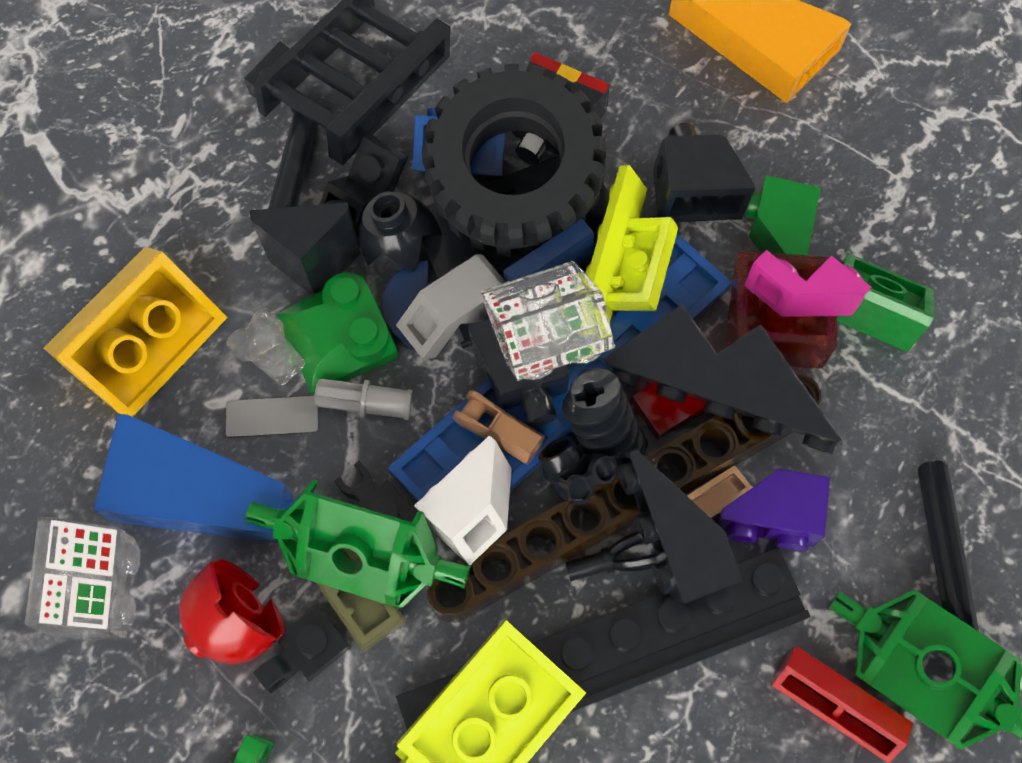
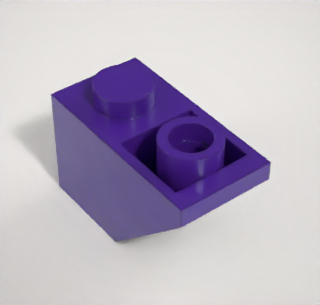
(780, 508)

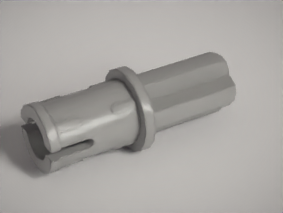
(363, 398)

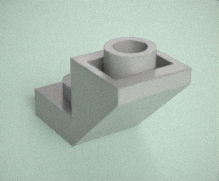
(447, 304)

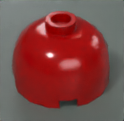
(225, 617)

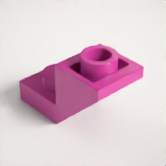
(829, 292)

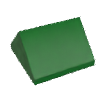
(893, 309)

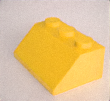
(136, 332)

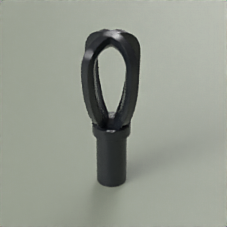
(606, 560)

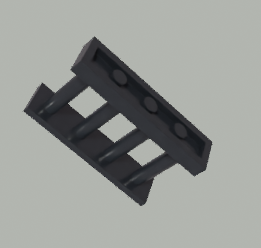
(372, 102)

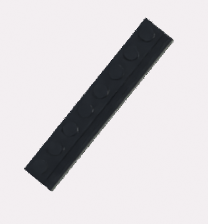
(659, 635)

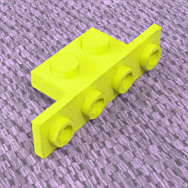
(631, 250)

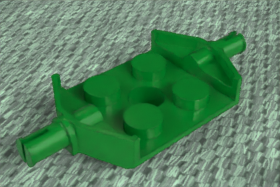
(394, 553)
(890, 655)

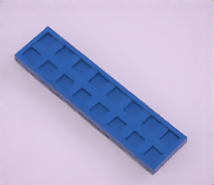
(687, 282)

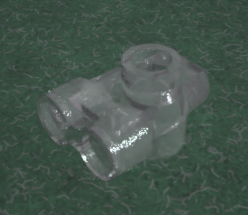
(266, 347)

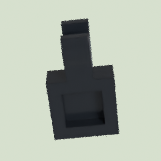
(308, 646)

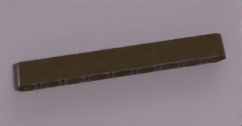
(611, 515)

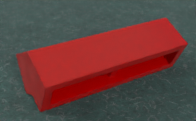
(845, 697)

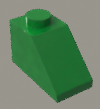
(783, 216)

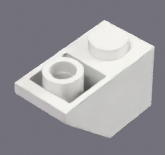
(471, 502)

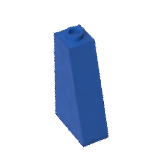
(181, 486)

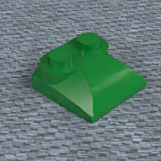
(339, 331)

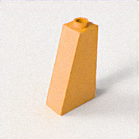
(770, 40)

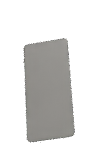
(271, 416)

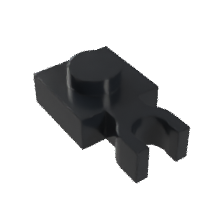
(382, 500)

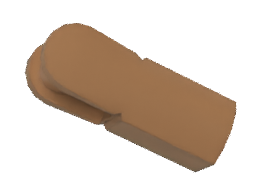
(509, 432)

